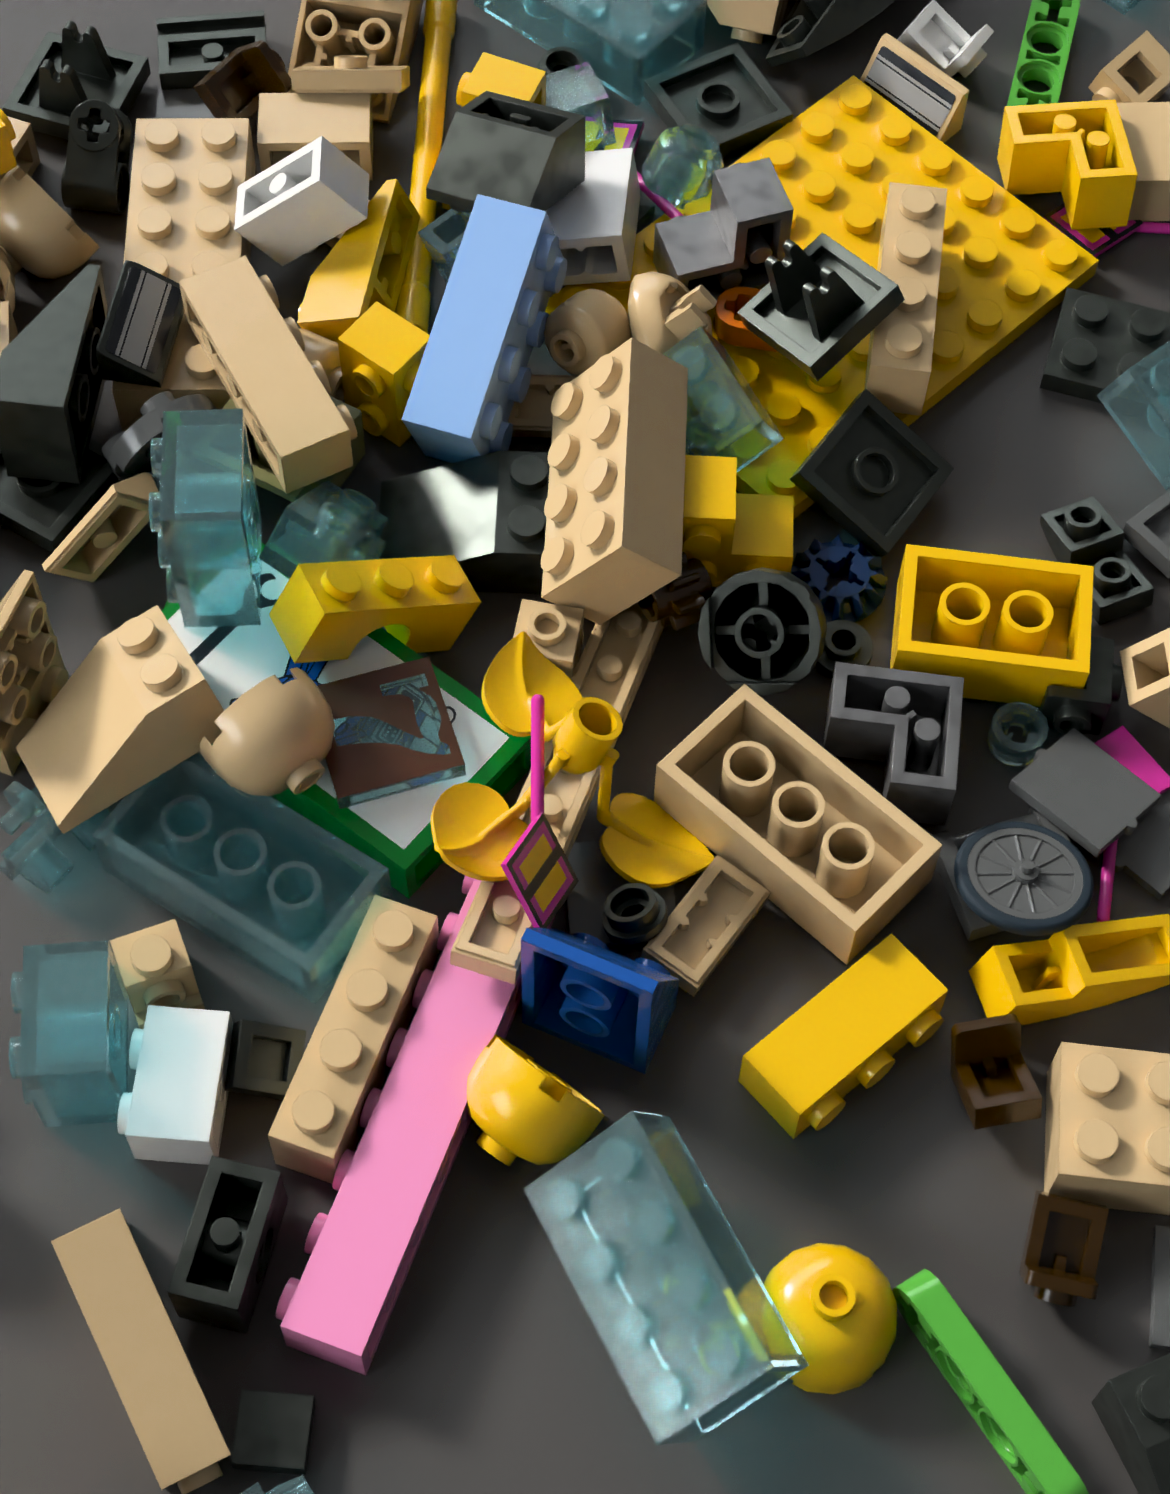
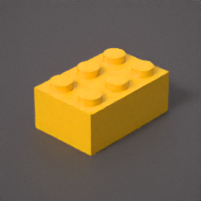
(994, 622)

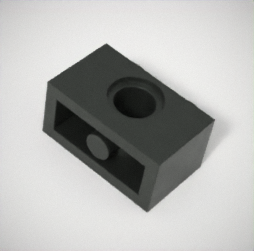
(228, 1244)

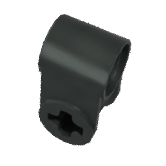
(97, 167)

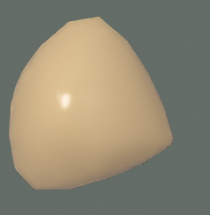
(665, 310)

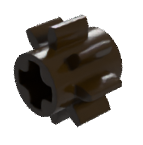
(680, 599)

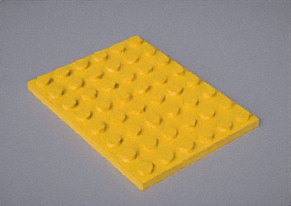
(996, 269)

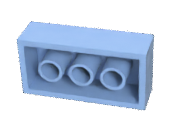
(485, 332)

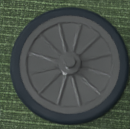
(1023, 878)

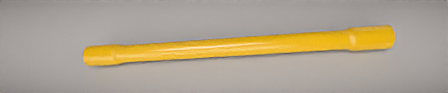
(438, 33)

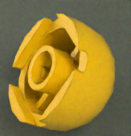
(526, 1107)
(837, 1314)

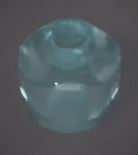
(682, 165)

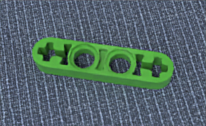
(1041, 66)
(985, 1388)

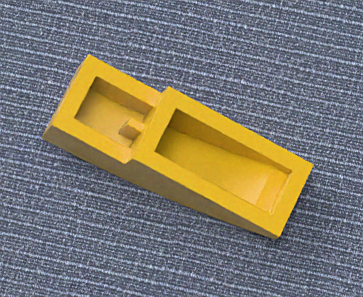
(1075, 969)

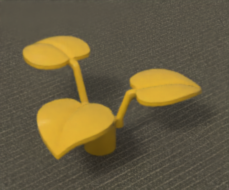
(477, 828)

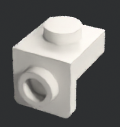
(944, 41)

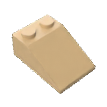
(119, 721)

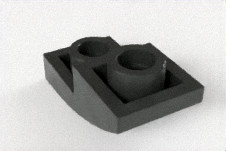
(1089, 536)

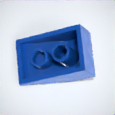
(595, 995)

